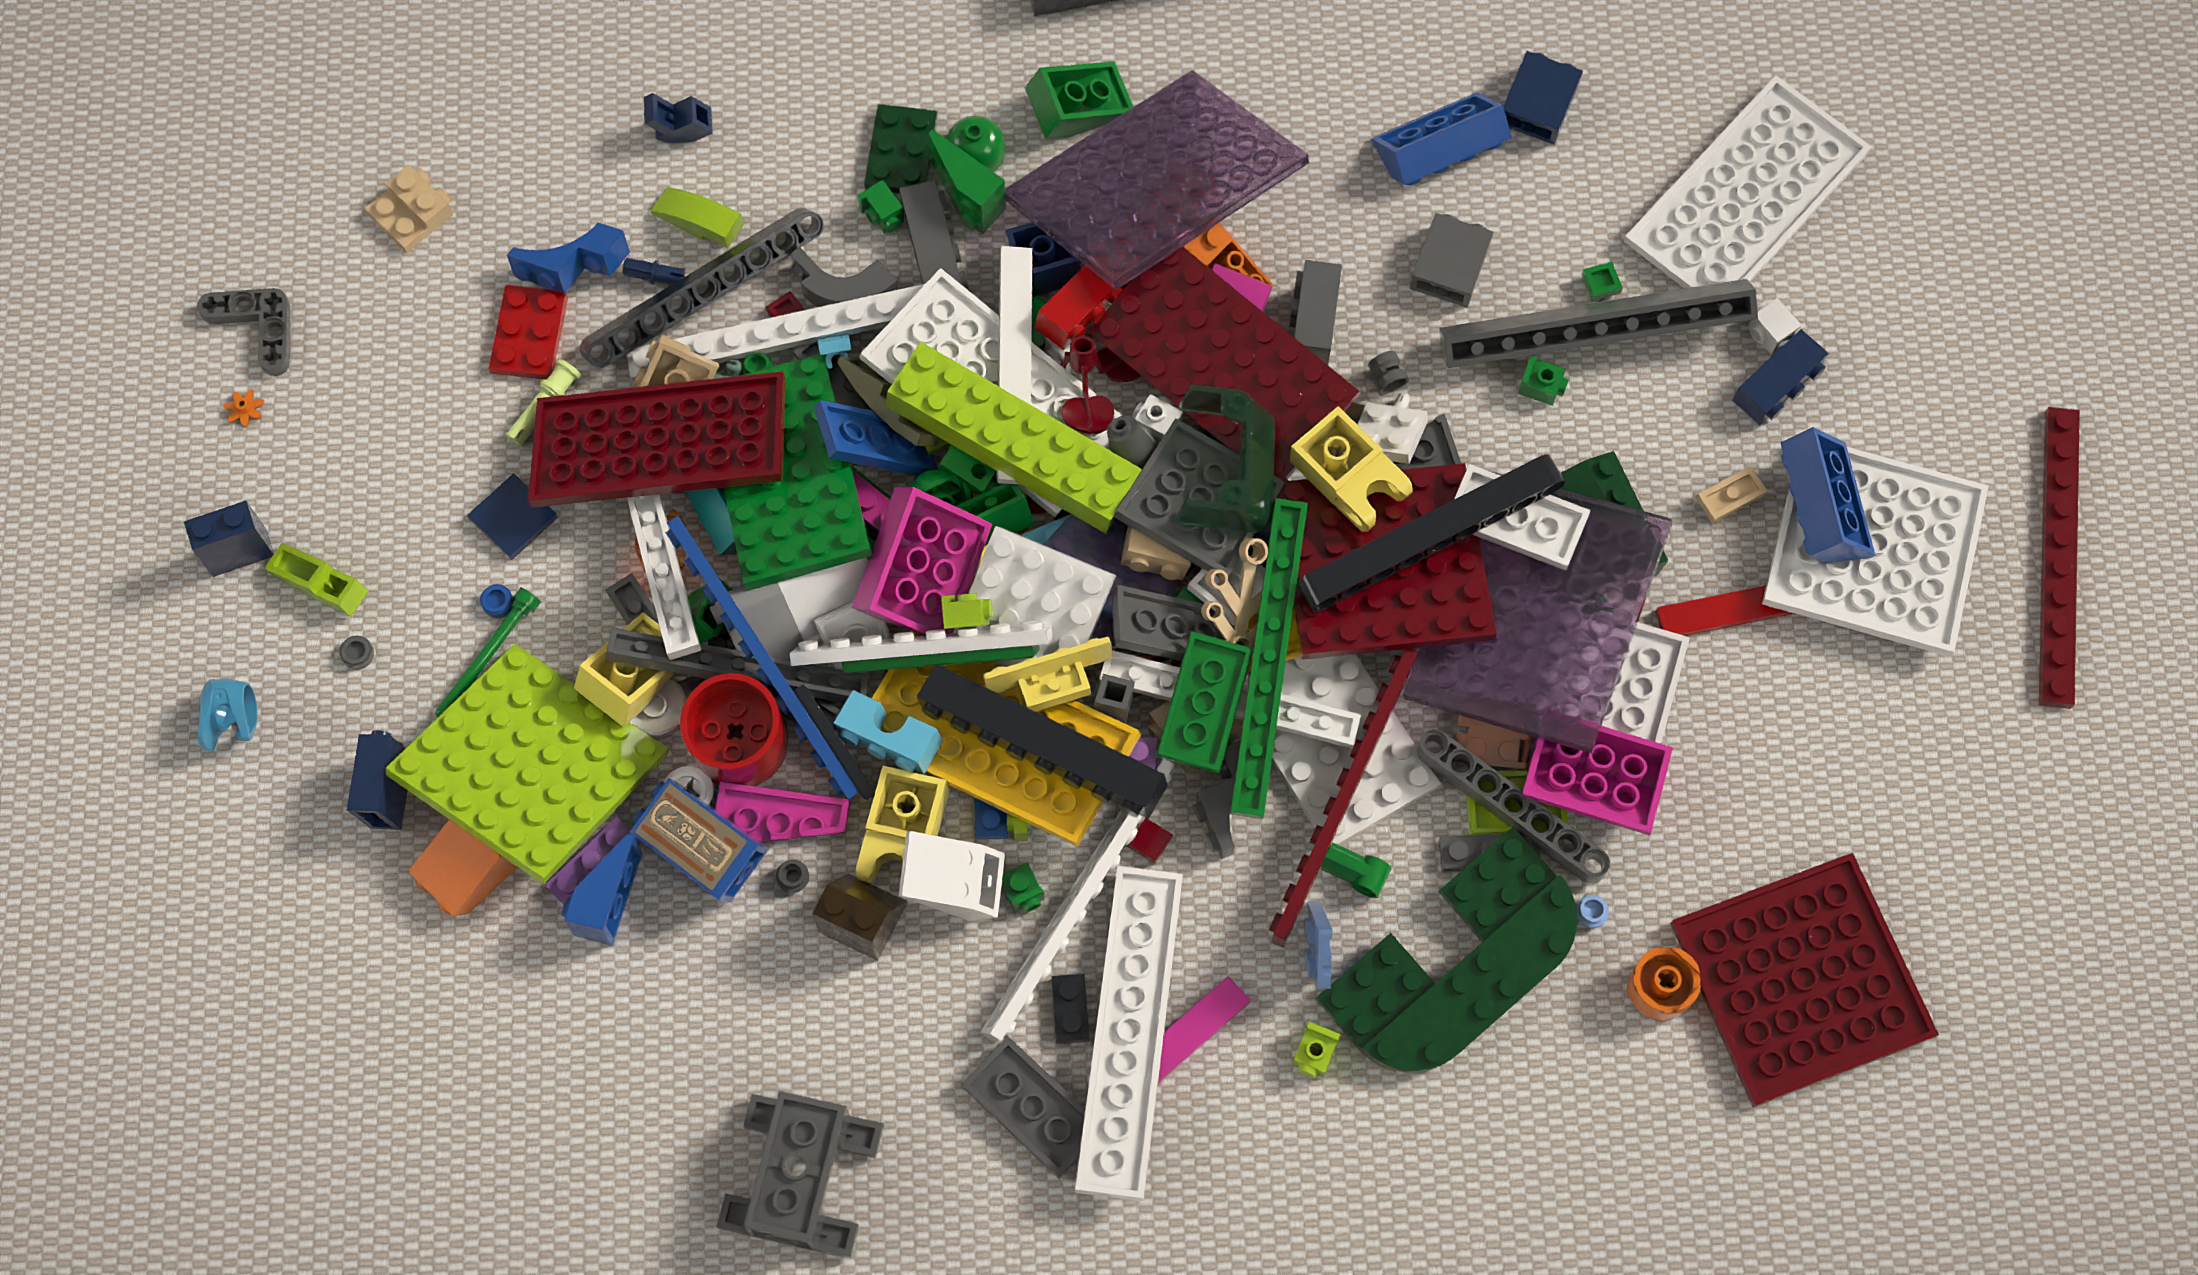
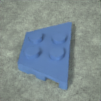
(1318, 935)

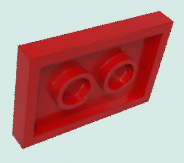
(528, 332)

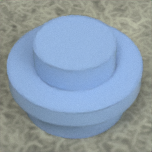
(1592, 911)

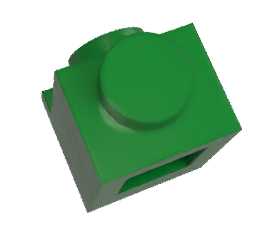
(881, 207)
(1536, 387)

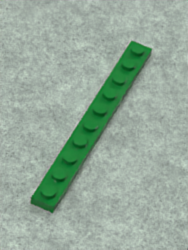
(1269, 659)

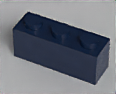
(1781, 378)

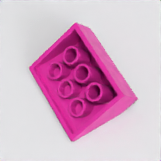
(919, 556)
(1612, 784)

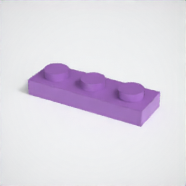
(587, 859)

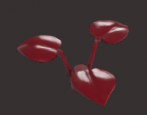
(1096, 412)

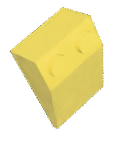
(619, 687)

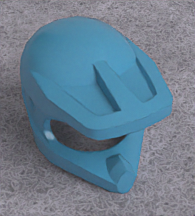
(222, 705)

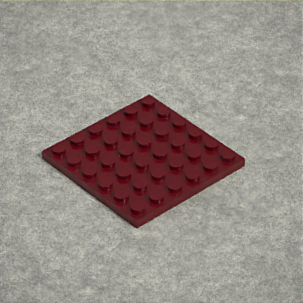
(1421, 606)
(1804, 979)

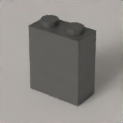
(1451, 259)

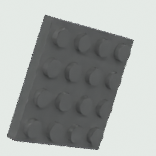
(1182, 469)

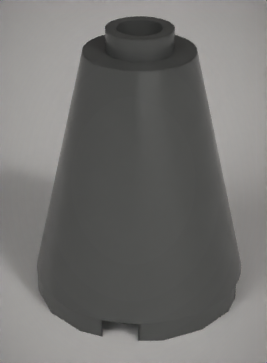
(1131, 440)

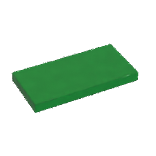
(1204, 703)

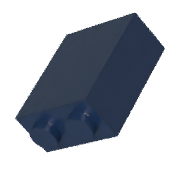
(1541, 96)
(229, 538)
(372, 794)

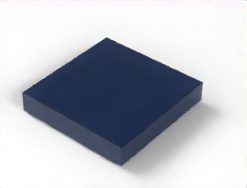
(509, 517)

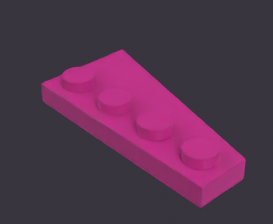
(781, 814)

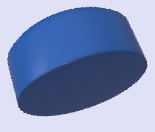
(496, 600)

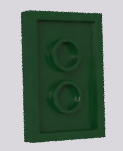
(900, 147)

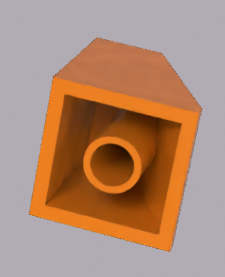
(459, 870)

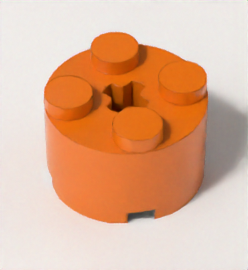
(1654, 967)

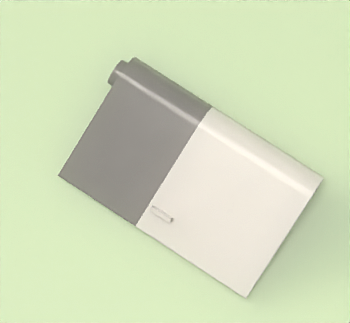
(786, 610)

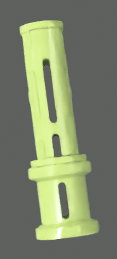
(554, 386)

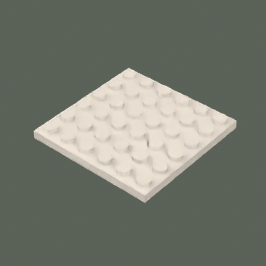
(1924, 550)

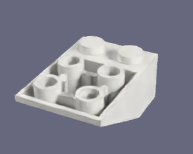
(952, 876)

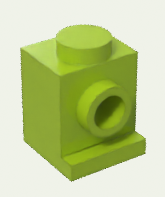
(966, 611)
(1315, 1036)

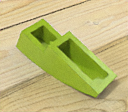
(698, 216)
(317, 579)

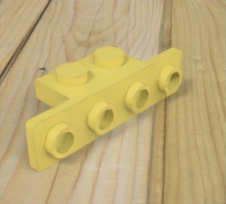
(1052, 677)

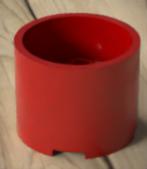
(728, 706)

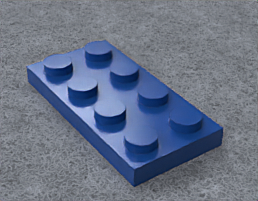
(868, 440)

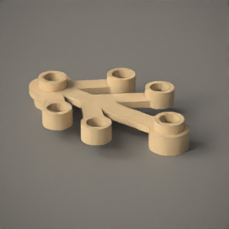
(1241, 605)

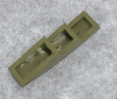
(874, 390)

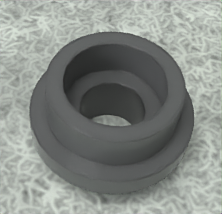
(788, 867)

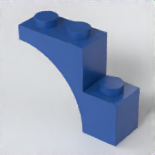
(557, 268)

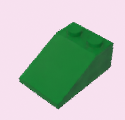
(1077, 97)
(970, 185)

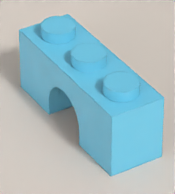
(910, 746)

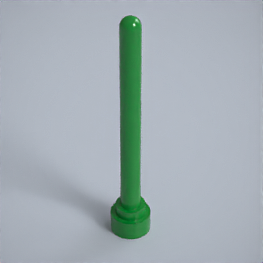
(523, 604)

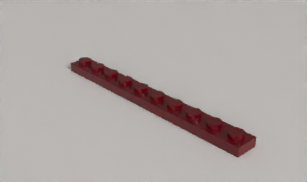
(2059, 558)
(1337, 807)

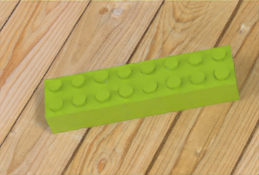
(1012, 436)

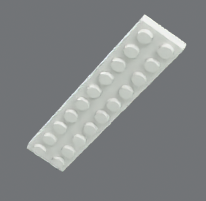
(1129, 1034)

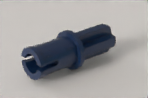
(652, 272)

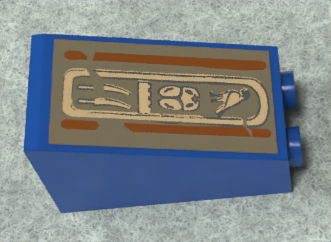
(698, 840)

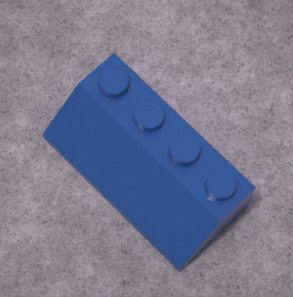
(1442, 138)
(1826, 497)

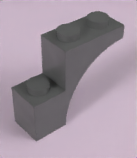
(1215, 803)

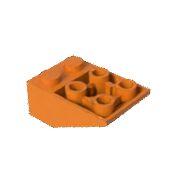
(1219, 248)

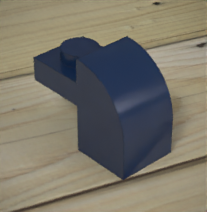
(678, 122)

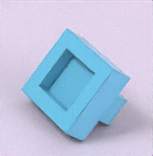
(833, 346)

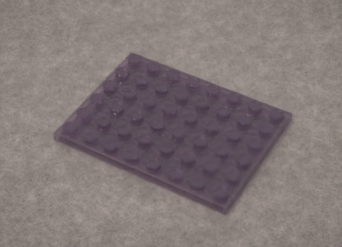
(1155, 178)
(1555, 629)

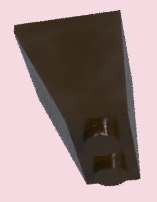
(858, 914)

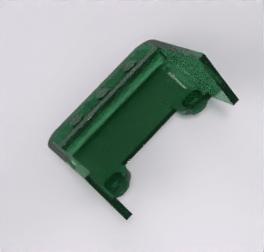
(1243, 502)

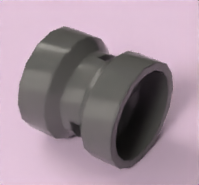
(1388, 372)

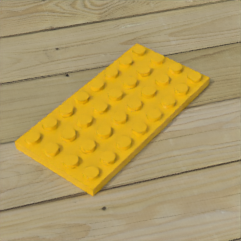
(990, 771)

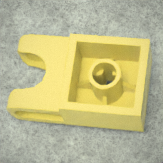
(1353, 475)
(888, 823)

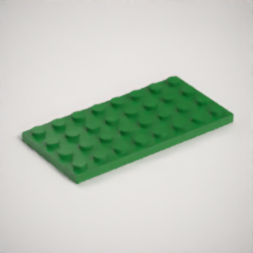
(815, 511)

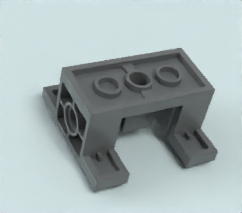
(789, 1206)

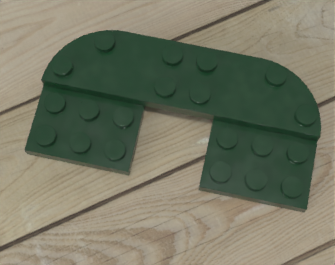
(1525, 932)

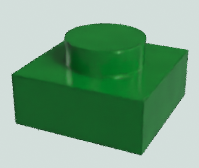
(1602, 281)

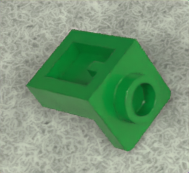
(1022, 889)

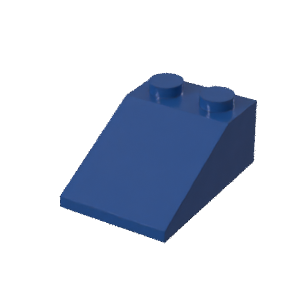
(602, 895)

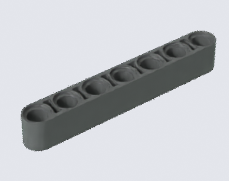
(1521, 821)

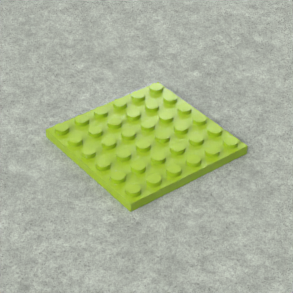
(526, 763)

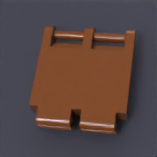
(1493, 743)

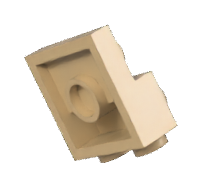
(410, 208)
(674, 364)

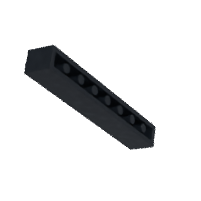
(1042, 742)

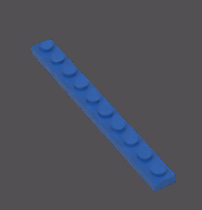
(752, 647)

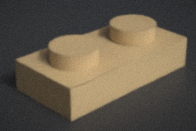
(1731, 494)

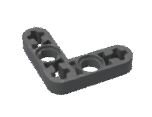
(259, 311)

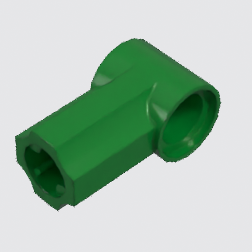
(1364, 874)

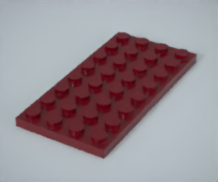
(1192, 327)
(658, 439)

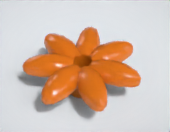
(244, 407)

